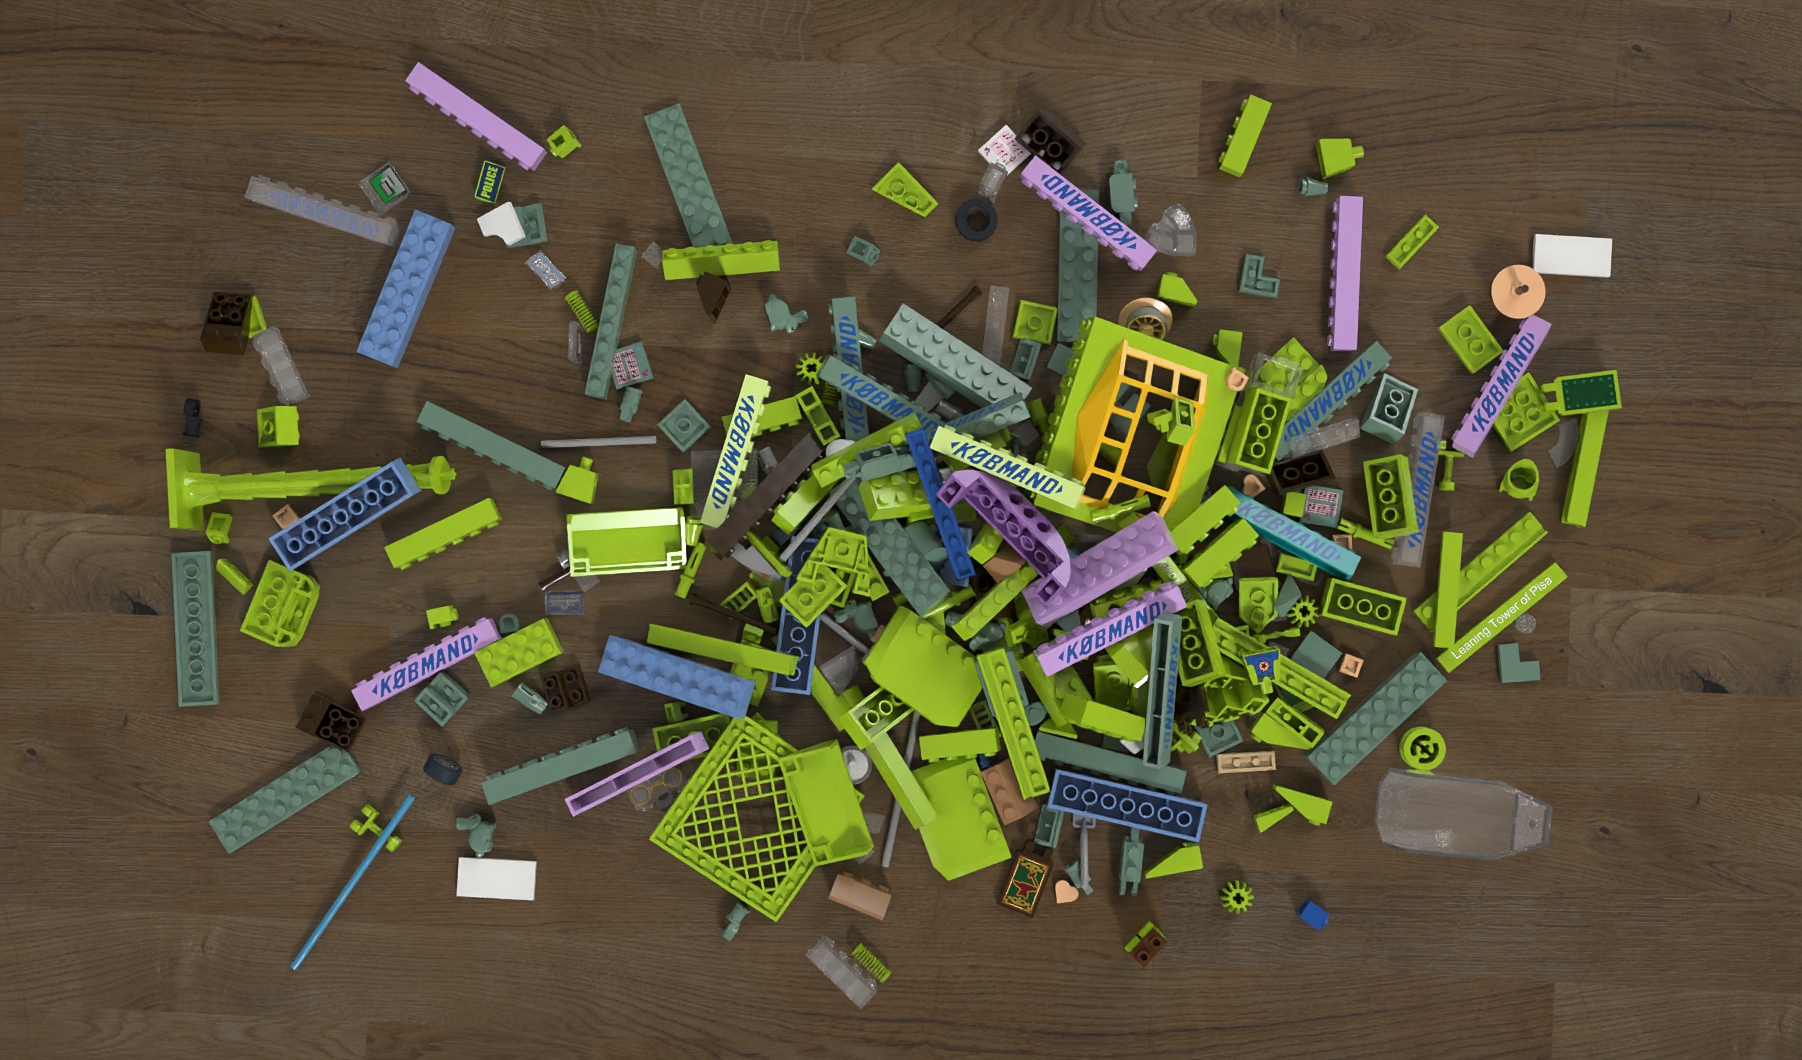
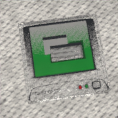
(385, 188)

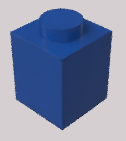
(1313, 914)

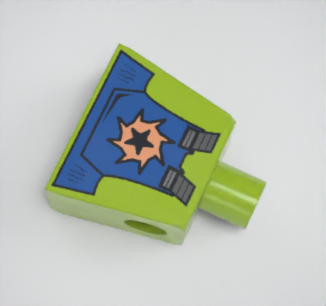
(1263, 667)

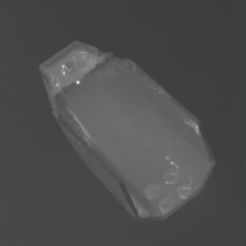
(1458, 815)

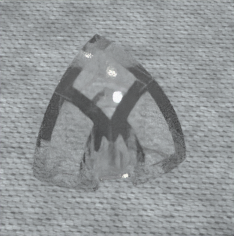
(1173, 233)
(842, 670)

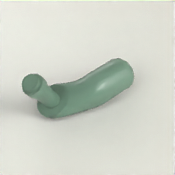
(1015, 444)

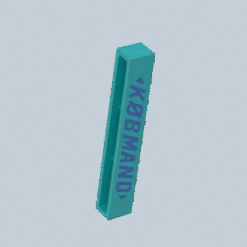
(1295, 537)

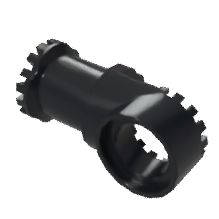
(193, 422)

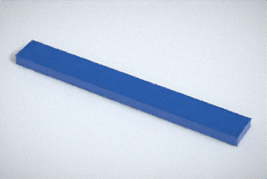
(943, 515)

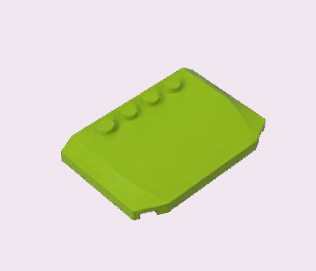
(924, 669)
(967, 829)

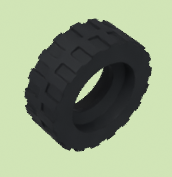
(976, 234)

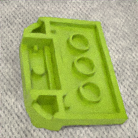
(1311, 380)
(281, 606)

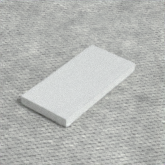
(1572, 255)
(496, 878)

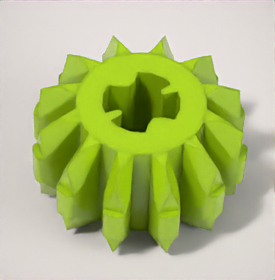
(810, 361)
(1297, 616)
(1231, 902)

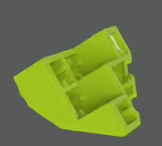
(1134, 655)
(1232, 695)

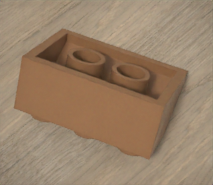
(1004, 562)
(1006, 791)
(860, 894)

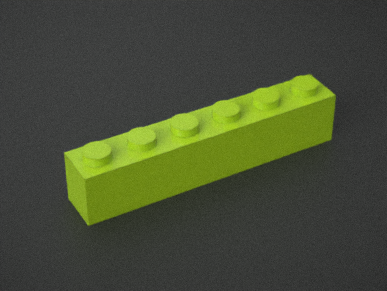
(721, 260)
(831, 467)
(443, 533)

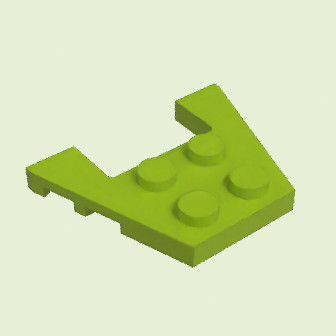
(842, 551)

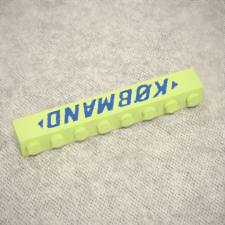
(735, 450)
(1007, 467)

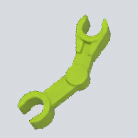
(1290, 632)

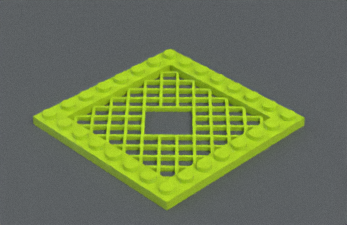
(666, 831)

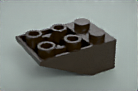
(227, 323)
(331, 721)

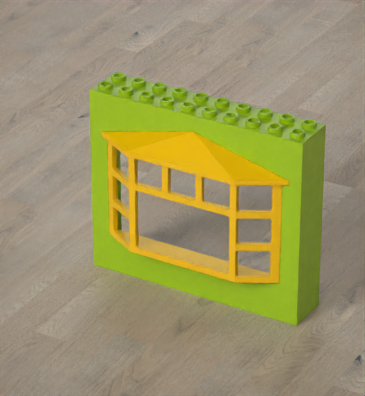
(1089, 399)

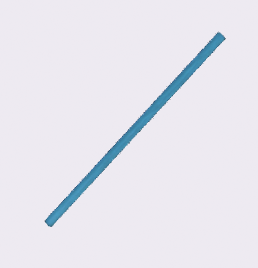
(352, 882)

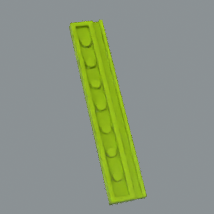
(1488, 565)
(1292, 675)
(1013, 723)

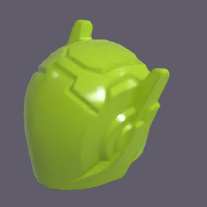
(1521, 480)

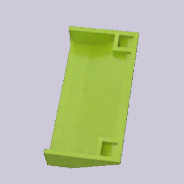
(626, 541)
(826, 803)

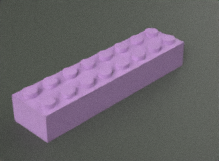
(1105, 567)

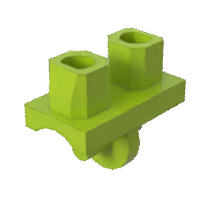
(683, 486)
(1183, 741)

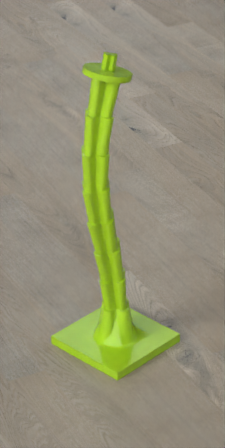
(192, 489)

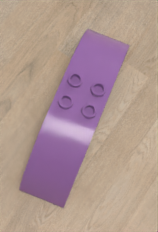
(1017, 523)

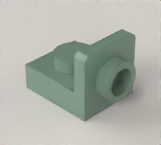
(863, 251)

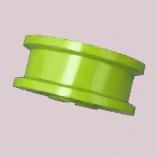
(1412, 759)

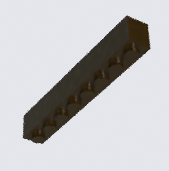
(764, 496)

